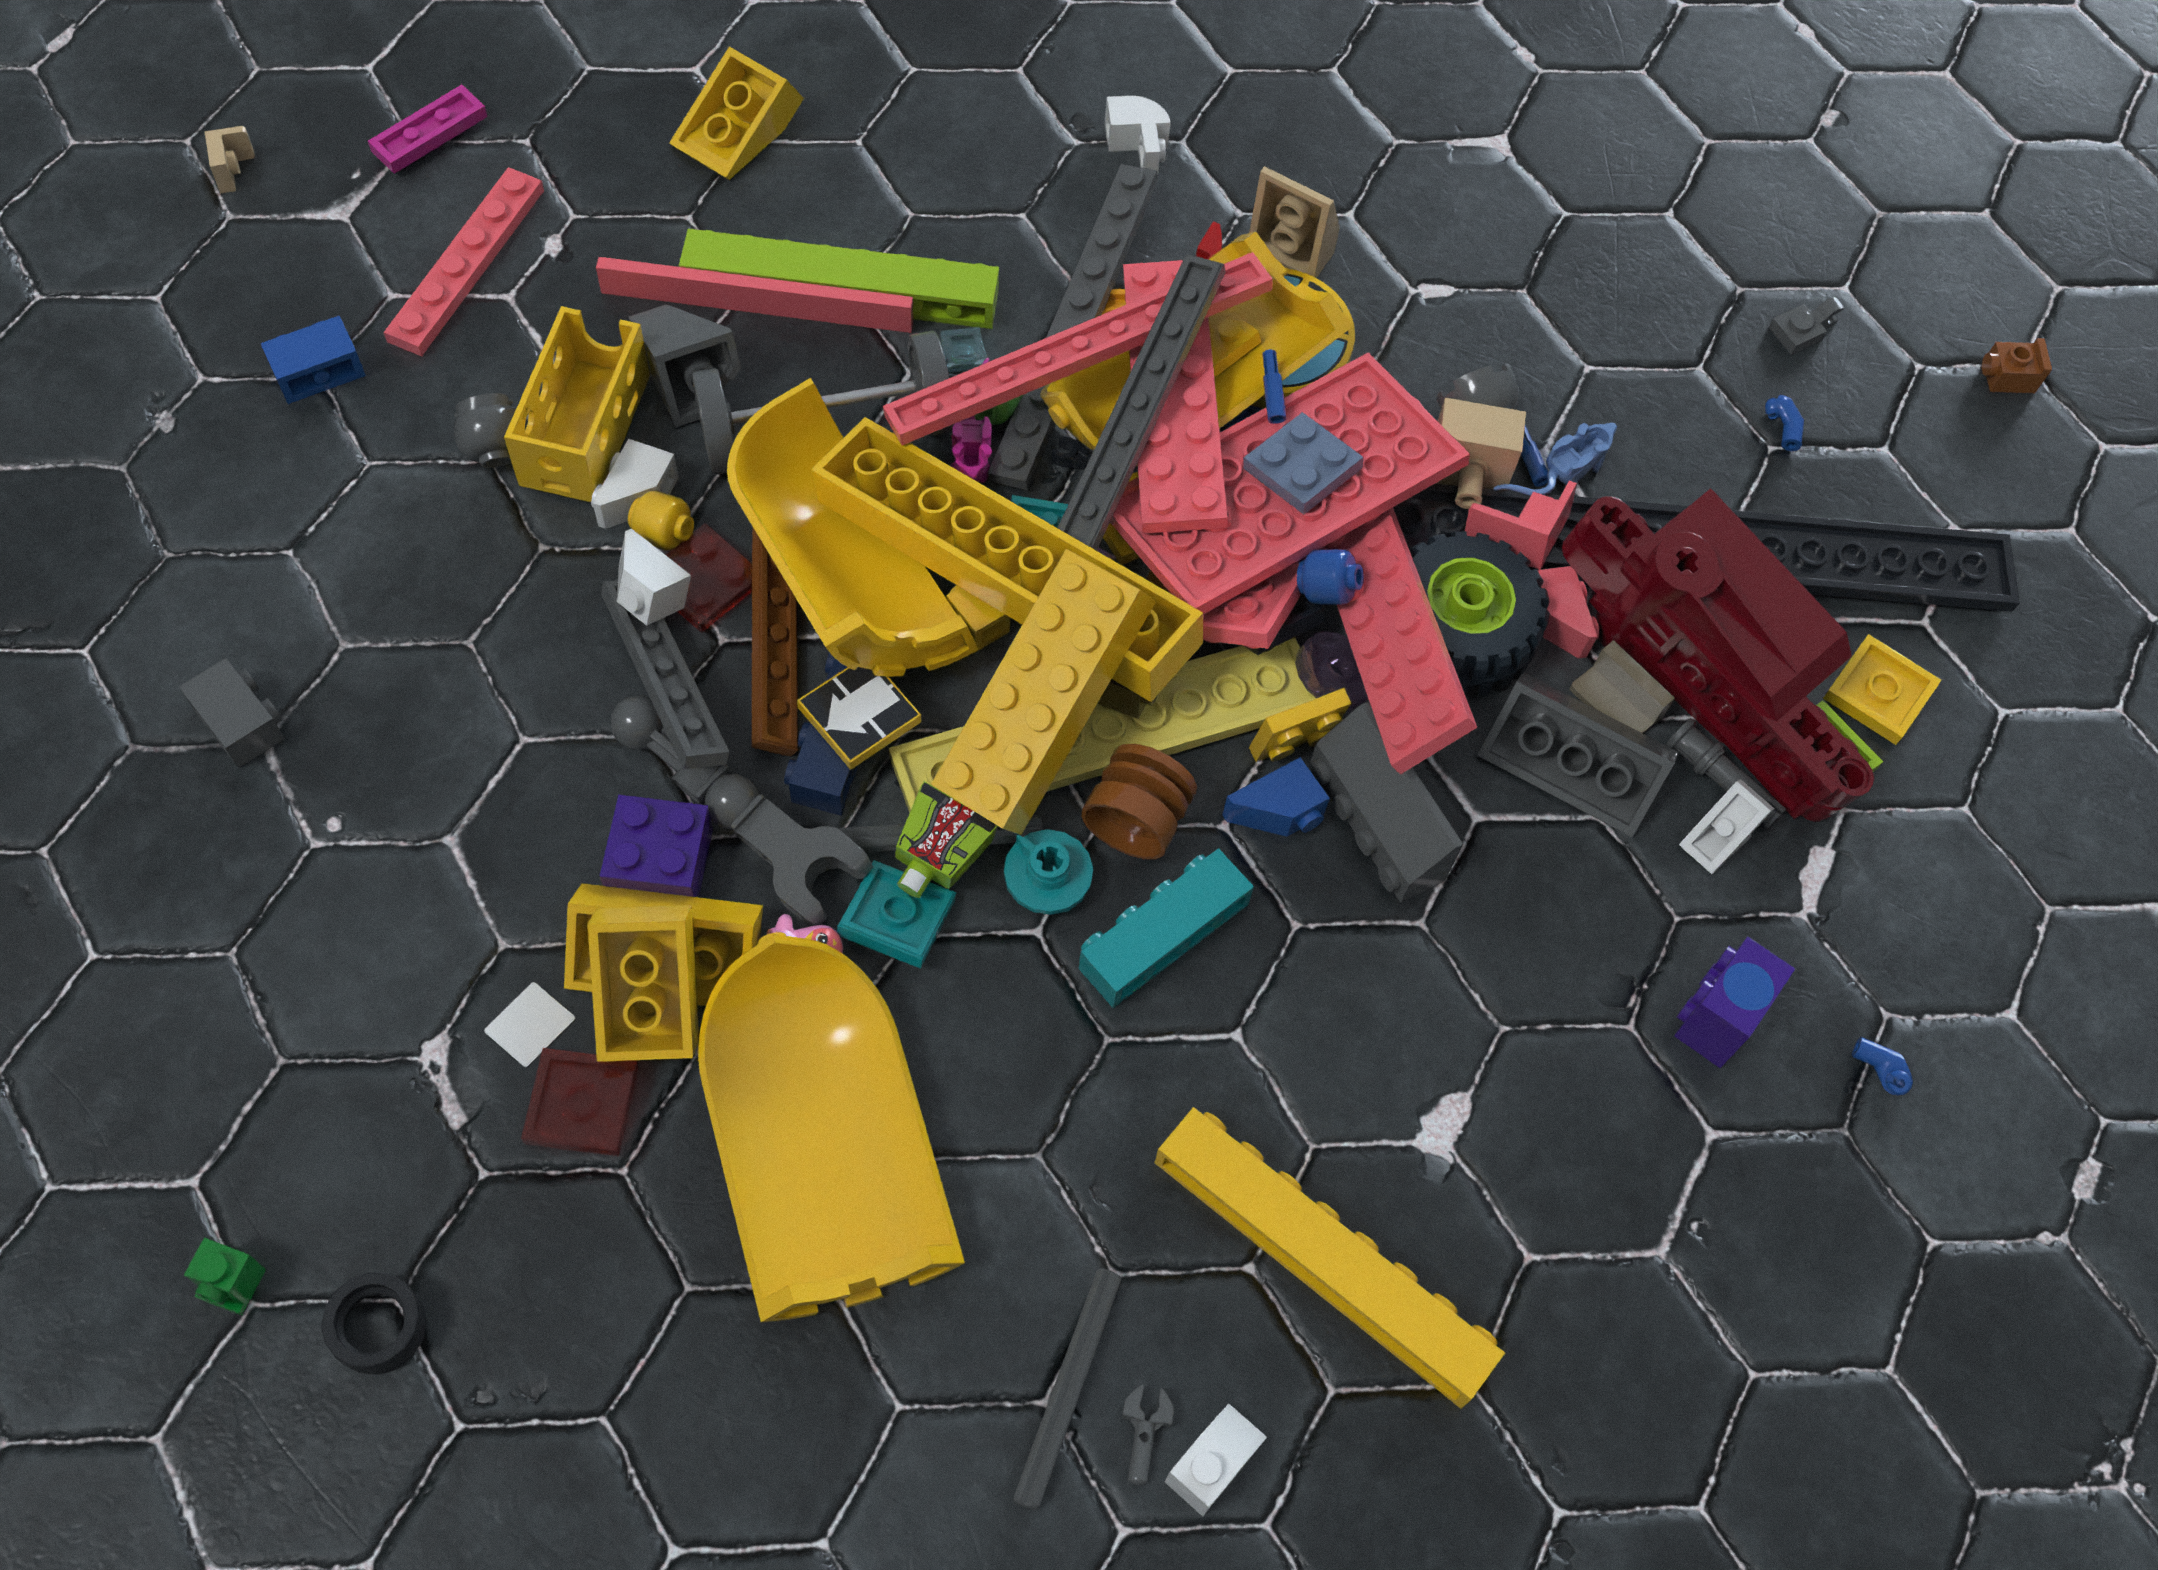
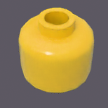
(661, 519)

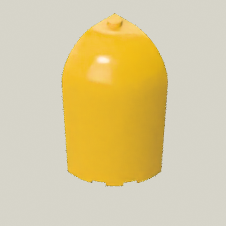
(1289, 319)
(856, 590)
(819, 1132)

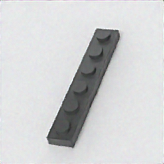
(669, 686)

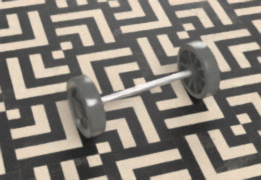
(717, 421)

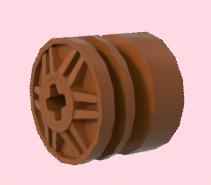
(1139, 801)

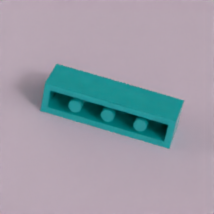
(1164, 927)

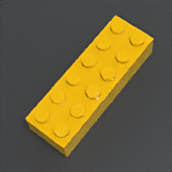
(1043, 692)

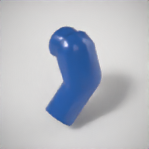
(1792, 421)
(1888, 1064)

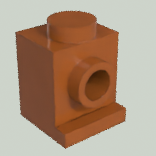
(2016, 366)

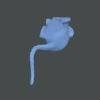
(1573, 457)

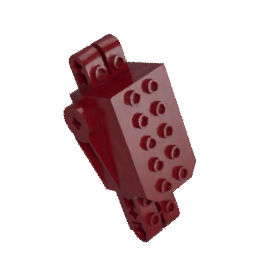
(1727, 640)

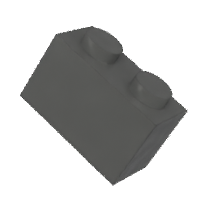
(233, 712)

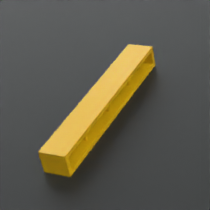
(1330, 1257)

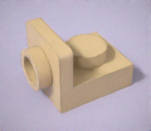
(224, 151)

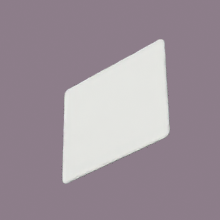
(529, 1024)

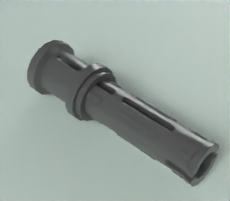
(1710, 760)

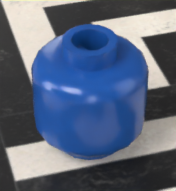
(1329, 577)

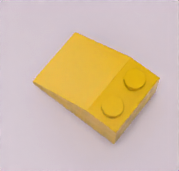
(736, 114)

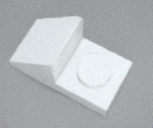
(1726, 826)

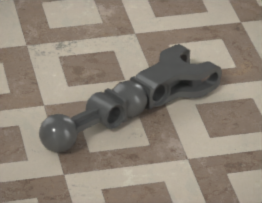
(737, 805)

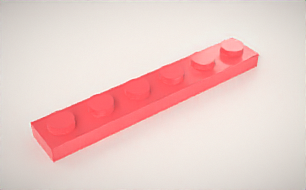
(464, 262)

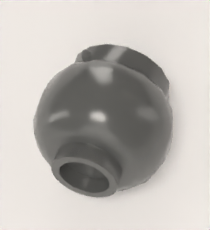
(482, 428)

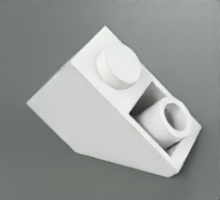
(630, 476)

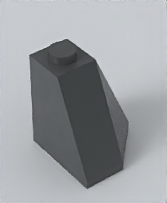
(680, 345)

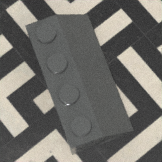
(1578, 754)
(1388, 811)

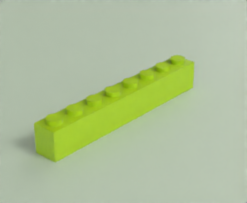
(940, 288)

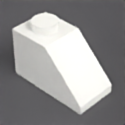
(649, 580)
(1215, 1459)

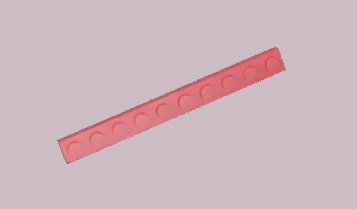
(1056, 357)

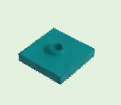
(891, 919)

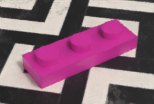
(427, 129)

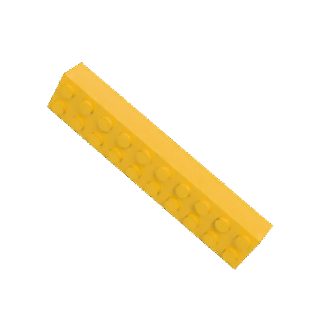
(986, 542)

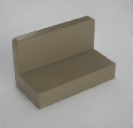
(1623, 690)

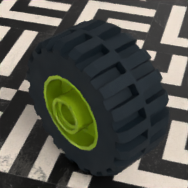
(1484, 606)

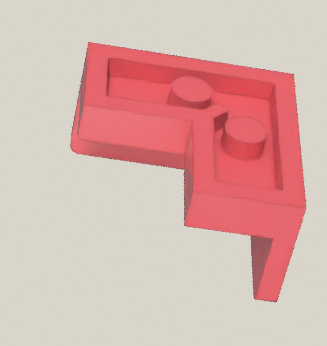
(1532, 532)

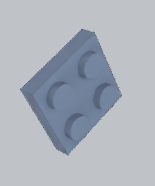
(1303, 463)

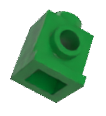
(224, 1276)

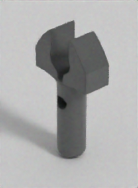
(1144, 1431)

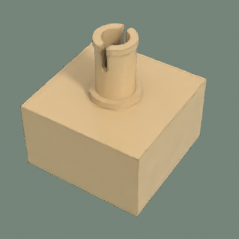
(1494, 444)

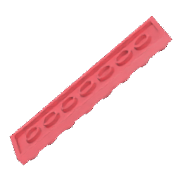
(1183, 456)
(1401, 648)

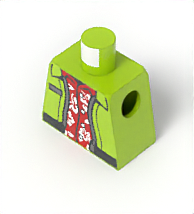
(940, 841)

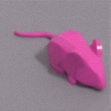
(972, 446)

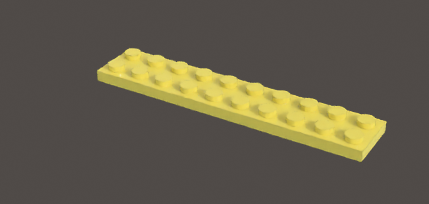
(1199, 705)

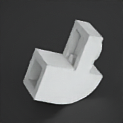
(1137, 125)

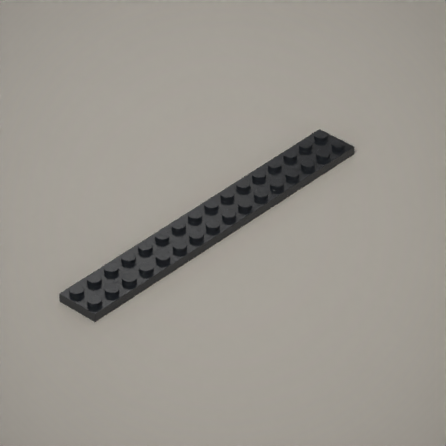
(1821, 553)

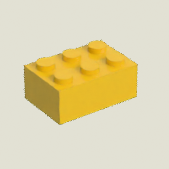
(643, 983)

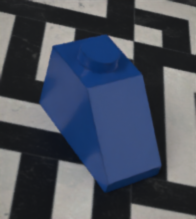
(1279, 801)

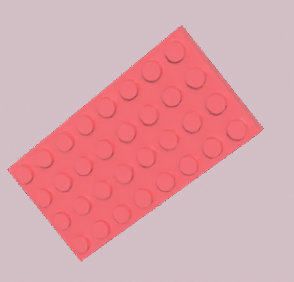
(1359, 405)

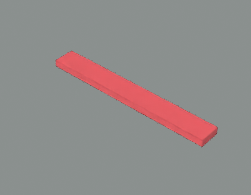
(755, 294)

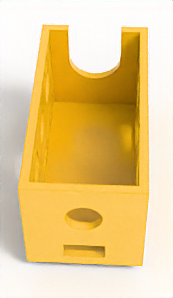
(581, 408)

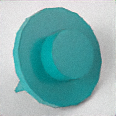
(1048, 871)

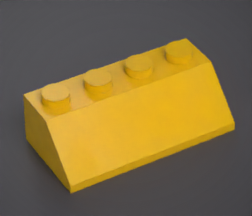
(720, 931)

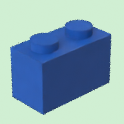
(313, 359)

